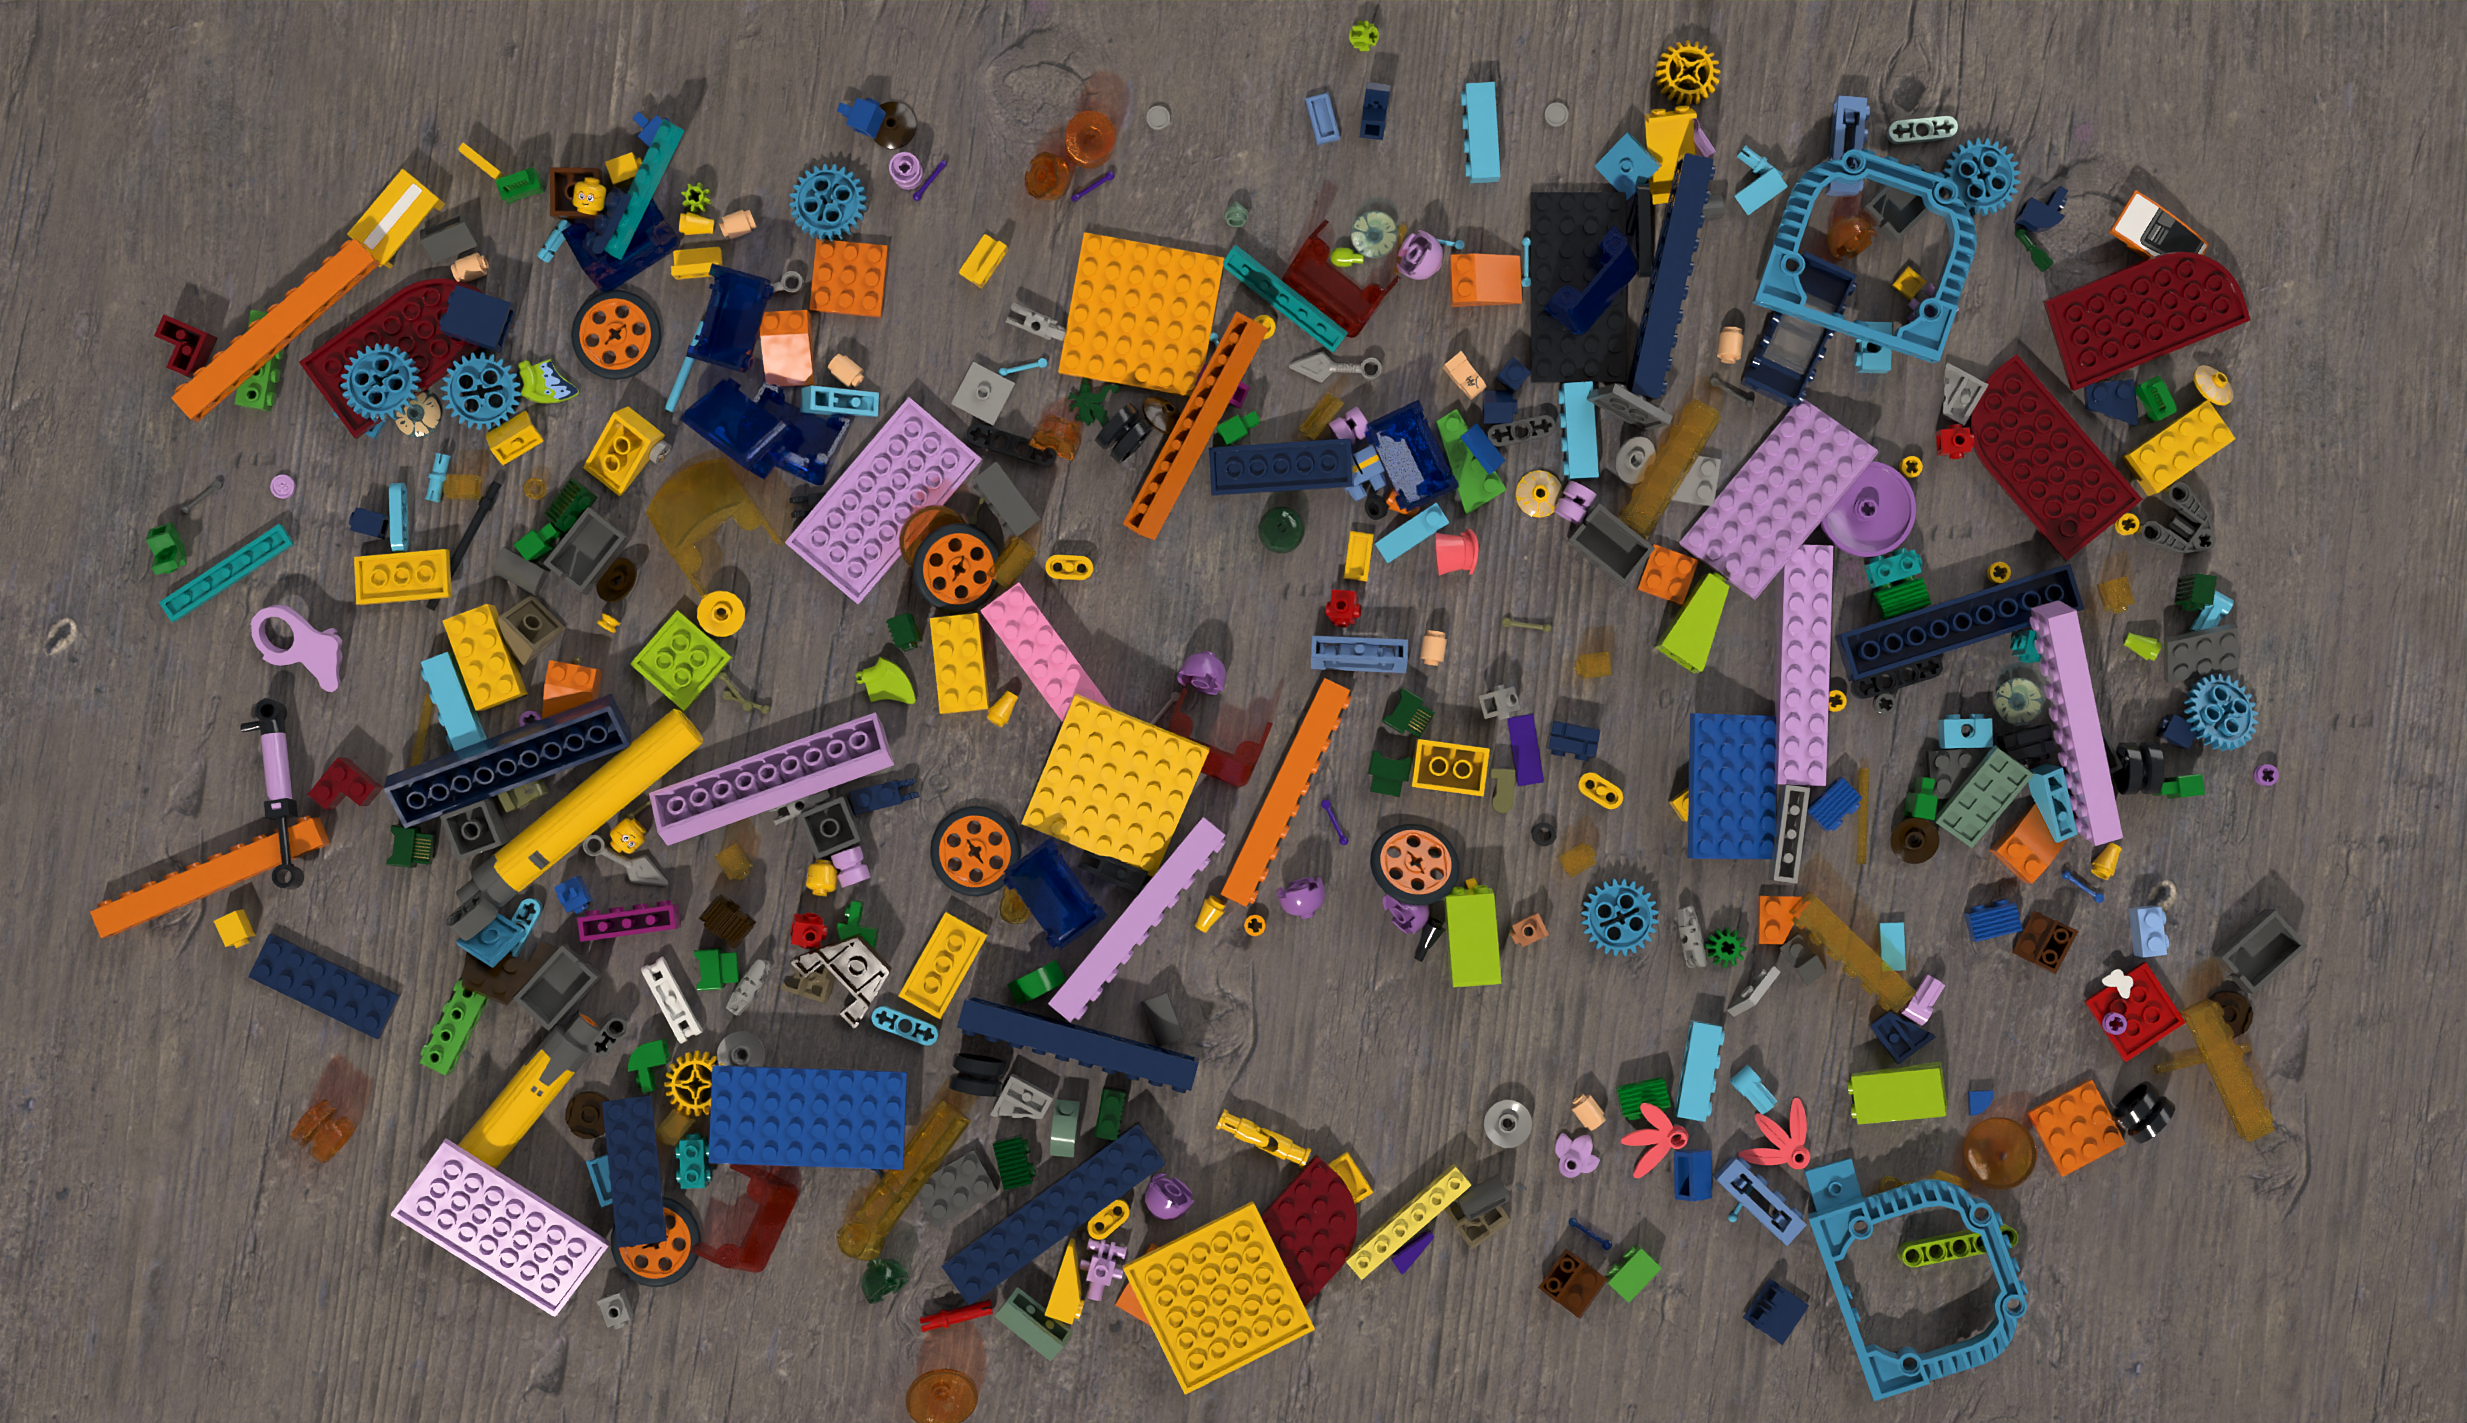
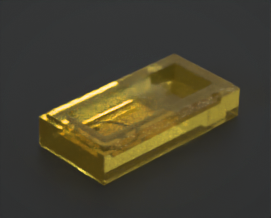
(1321, 416)

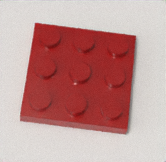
(2147, 1012)

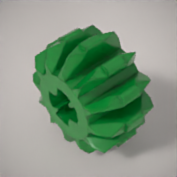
(1722, 956)

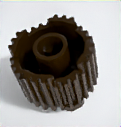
(727, 921)

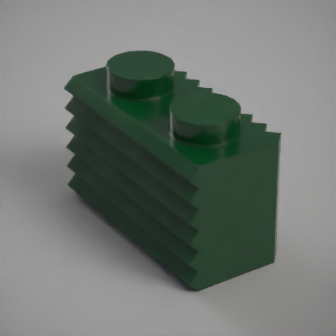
(569, 505)
(2195, 591)
(904, 632)
(1110, 1113)
(1014, 1162)

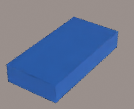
(1482, 448)

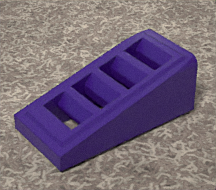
(1407, 1254)

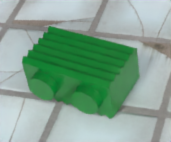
(1901, 598)
(1647, 1091)

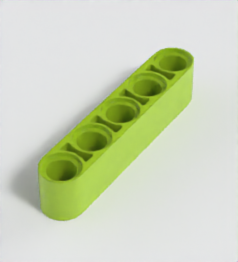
(1945, 1247)

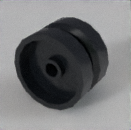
(1121, 430)
(2141, 768)
(977, 1075)
(2143, 1112)

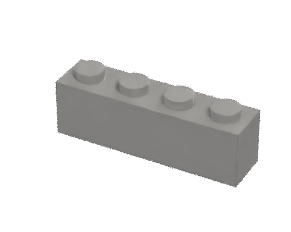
(1789, 833)

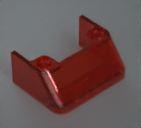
(1330, 289)
(1220, 764)
(776, 1202)

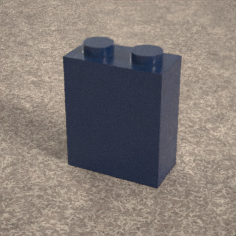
(477, 318)

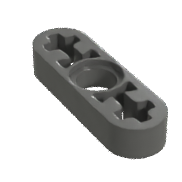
(1539, 433)

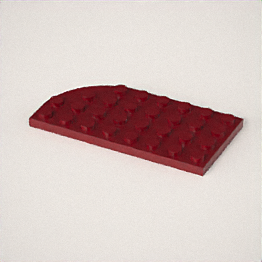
(2142, 314)
(403, 321)
(2046, 460)
(1312, 1227)

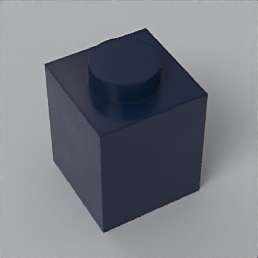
(1513, 375)
(1498, 406)
(369, 523)
(2176, 731)

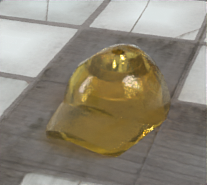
(1013, 908)
(861, 1243)

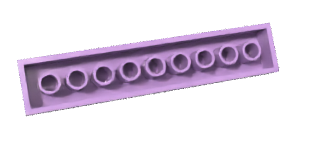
(1803, 666)
(2076, 721)
(771, 779)
(1137, 918)

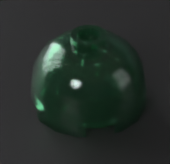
(1272, 535)
(882, 1278)

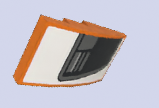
(2154, 230)

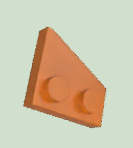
(1774, 918)

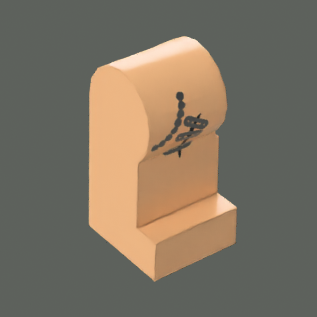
(1464, 375)

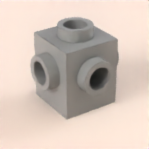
(1499, 702)

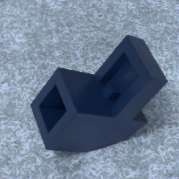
(1374, 111)
(2041, 217)

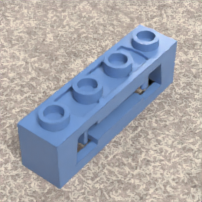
(1851, 108)
(1359, 654)
(1789, 1226)

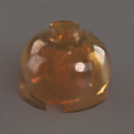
(1048, 177)
(1849, 236)

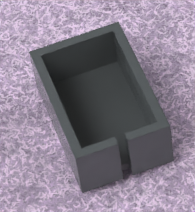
(1897, 210)
(1006, 500)
(1610, 545)
(587, 551)
(2259, 950)
(558, 987)

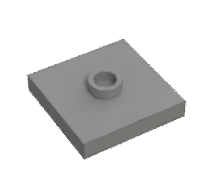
(983, 394)

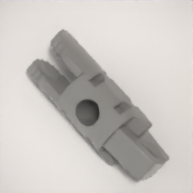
(1048, 326)
(810, 802)
(1691, 937)
(748, 987)

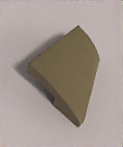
(815, 986)
(1480, 1228)

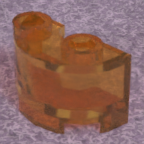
(1059, 435)

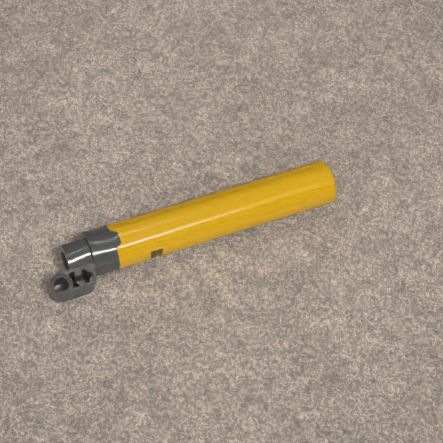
(572, 821)

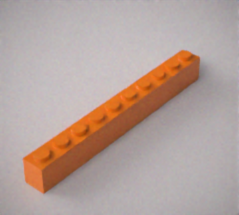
(275, 330)
(1195, 426)
(1285, 791)
(206, 878)

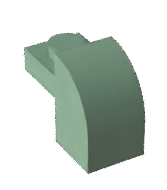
(1064, 1128)

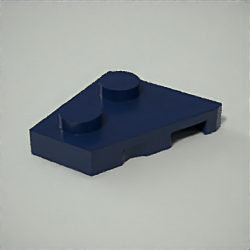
(2113, 400)
(1899, 1036)

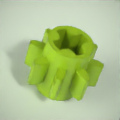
(1363, 35)
(703, 200)

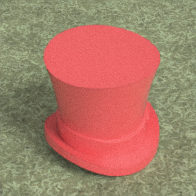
(1456, 552)

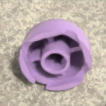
(1420, 256)

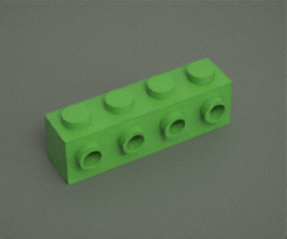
(259, 389)
(454, 1030)

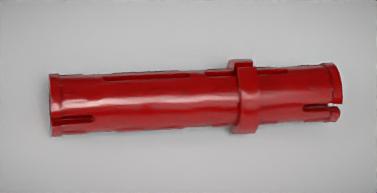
(956, 1315)

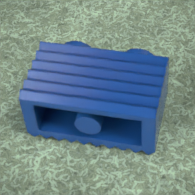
(1834, 804)
(1993, 920)

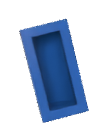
(1692, 1175)

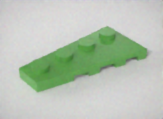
(1475, 483)

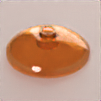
(924, 522)
(1986, 1143)
(941, 1397)

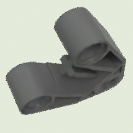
(2191, 510)

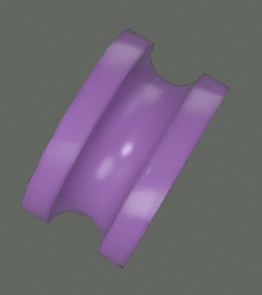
(528, 714)
(2258, 774)
(2117, 1029)

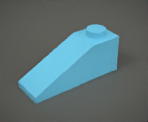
(839, 401)
(1412, 533)
(2053, 801)

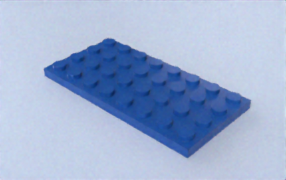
(808, 1117)

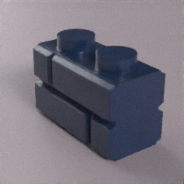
(1573, 739)

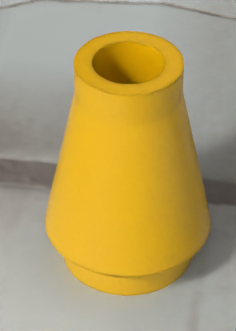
(695, 224)
(1002, 709)
(2106, 862)
(1210, 912)

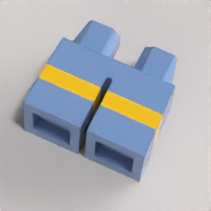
(1371, 470)

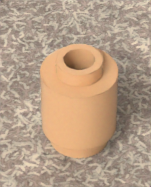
(737, 224)
(470, 268)
(1730, 344)
(846, 371)
(1433, 647)
(1588, 1111)

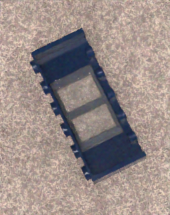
(1792, 346)

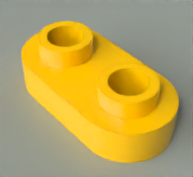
(1069, 567)
(1600, 790)
(1109, 1219)

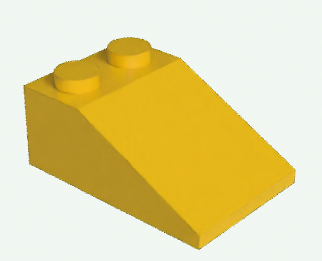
(622, 450)
(1066, 1295)

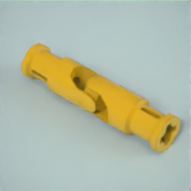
(1251, 1133)

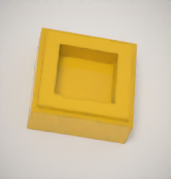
(1909, 283)

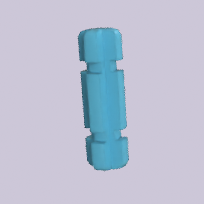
(553, 242)

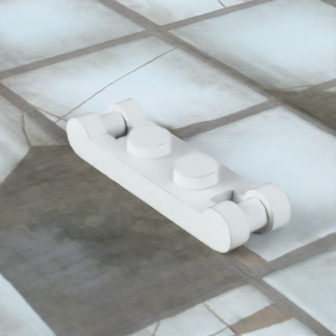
(671, 1000)

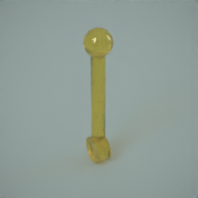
(1402, 230)

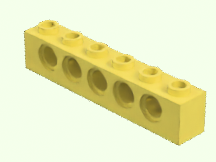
(1407, 1221)

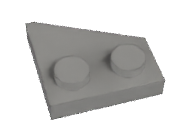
(1960, 394)
(1700, 483)
(1754, 992)
(1022, 1100)

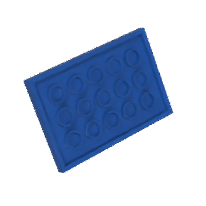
(1731, 786)

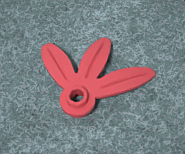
(1660, 1137)
(1788, 1146)

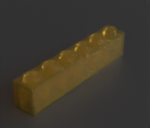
(1670, 467)
(1852, 951)
(2228, 1069)
(920, 1161)

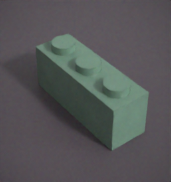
(1029, 1322)

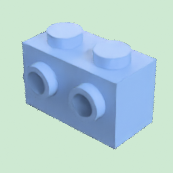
(2148, 931)

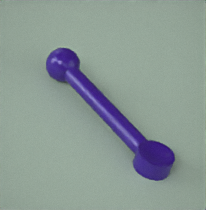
(1109, 176)
(918, 195)
(1326, 805)

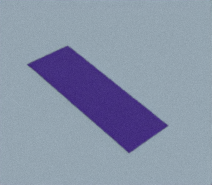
(1525, 750)

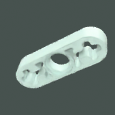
(1904, 126)

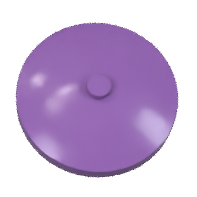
(1872, 513)

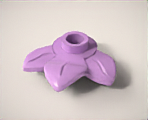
(1576, 1151)

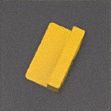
(983, 260)
(695, 262)
(513, 438)

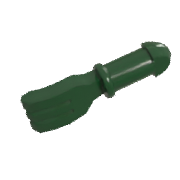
(2038, 256)

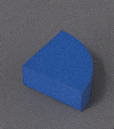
(1979, 1101)

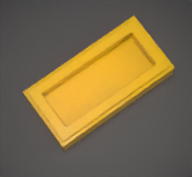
(480, 162)
(1358, 556)
(1351, 1175)

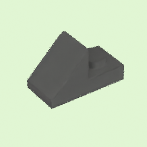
(1802, 959)

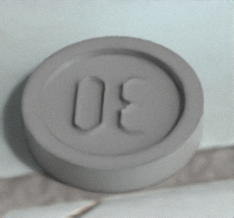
(1556, 114)
(1158, 117)

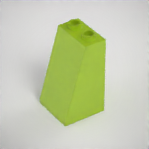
(1695, 624)
(1472, 937)
(1898, 1093)

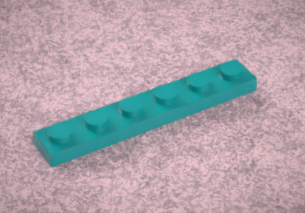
(644, 185)
(1284, 298)
(226, 573)

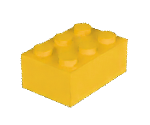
(1449, 767)

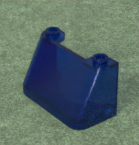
(649, 244)
(1581, 310)
(732, 319)
(740, 427)
(817, 440)
(1411, 457)
(1053, 895)

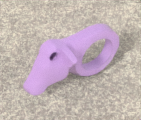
(315, 649)

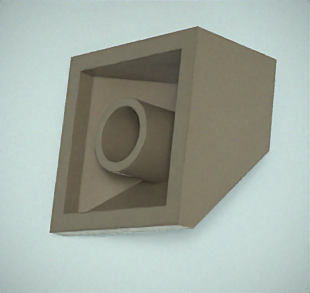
(529, 629)

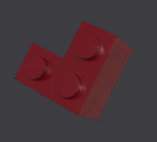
(191, 347)
(344, 780)

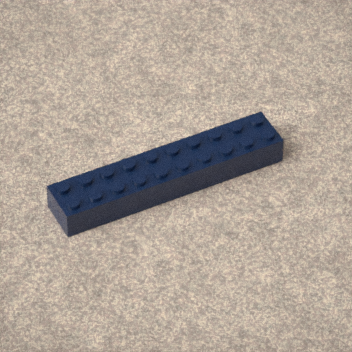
(1669, 275)
(1954, 623)
(507, 761)
(1078, 1043)
(1053, 1213)

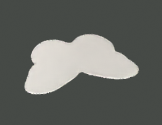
(2120, 981)

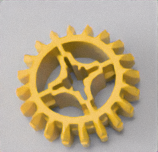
(1692, 80)
(696, 1073)

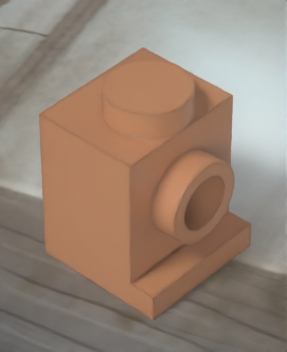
(1538, 930)

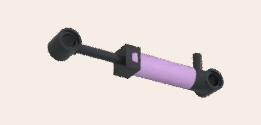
(279, 801)

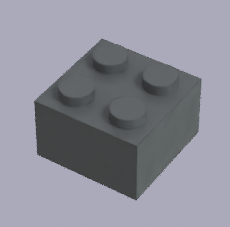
(831, 827)
(475, 828)

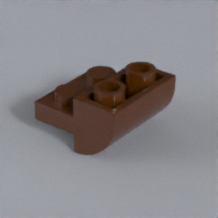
(2045, 942)
(1573, 1283)

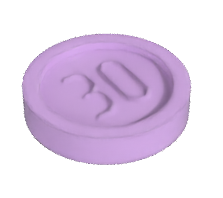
(283, 486)

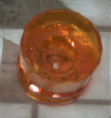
(1090, 126)
(325, 1133)

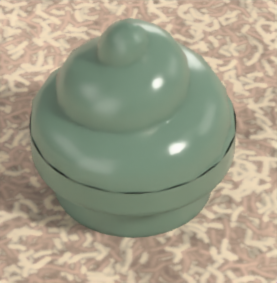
(1236, 215)

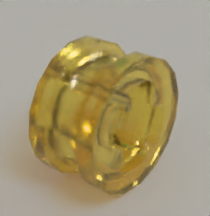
(526, 488)

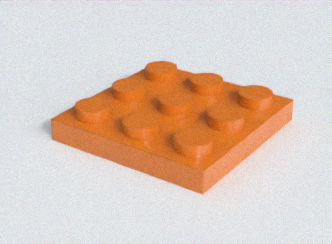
(849, 278)
(2076, 1127)

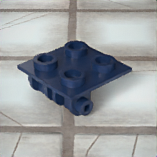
(1775, 1311)

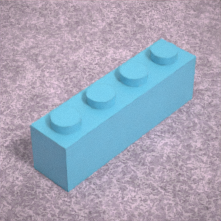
(1482, 132)
(1579, 431)
(452, 700)
(1698, 1070)

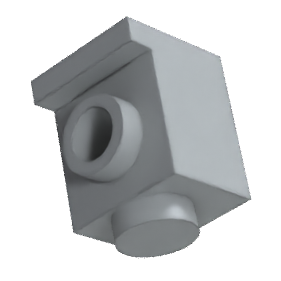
(620, 1302)

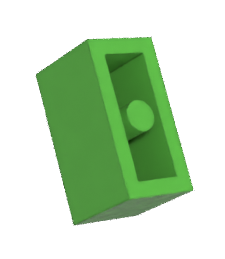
(1632, 1272)

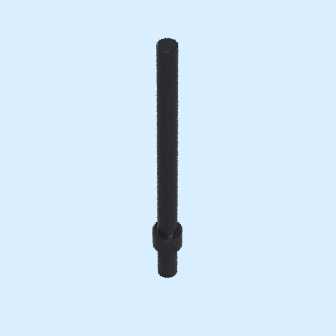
(486, 503)

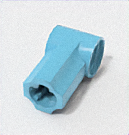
(2212, 614)
(1750, 1085)

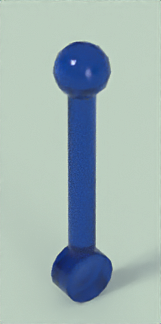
(1606, 1244)

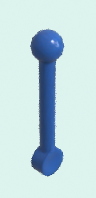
(2096, 896)

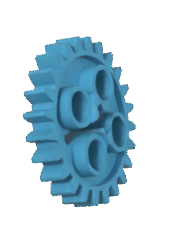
(2001, 170)
(808, 195)
(392, 400)
(486, 412)
(2221, 712)
(1611, 897)

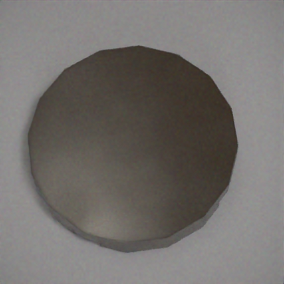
(2236, 1010)
(585, 1115)

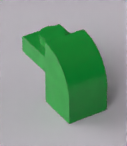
(167, 549)
(853, 927)
(1037, 982)
(643, 1060)

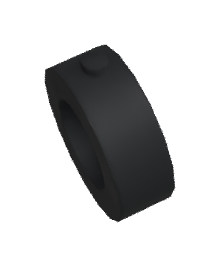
(1382, 505)
(1553, 836)

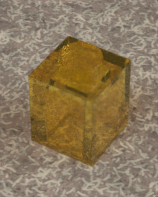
(462, 487)
(2115, 594)
(1593, 665)
(1577, 859)
(735, 862)
(675, 1127)

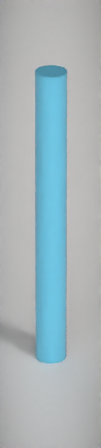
(682, 376)

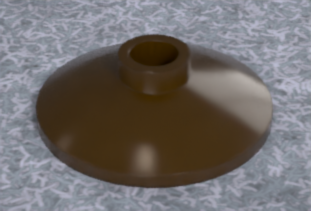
(902, 132)
(1161, 414)
(617, 580)
(1919, 850)

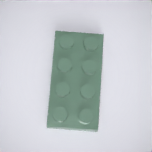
(1983, 796)

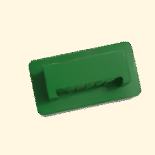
(520, 185)
(2155, 399)
(1236, 428)
(538, 543)
(2183, 786)
(1921, 801)
(716, 968)

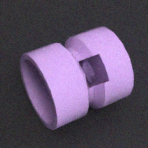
(906, 170)
(1340, 427)
(1568, 508)
(850, 865)

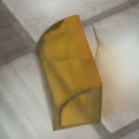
(1011, 563)

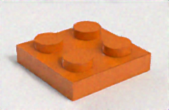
(1667, 575)

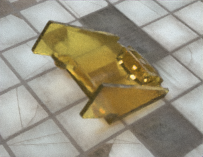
(697, 504)

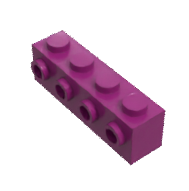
(630, 922)

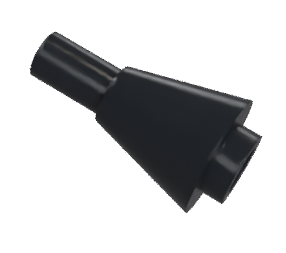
(1430, 934)

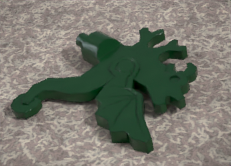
(1086, 402)

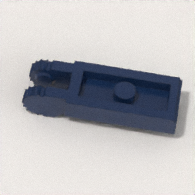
(607, 221)
(881, 796)

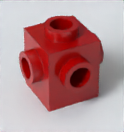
(1954, 441)
(1343, 608)
(807, 930)

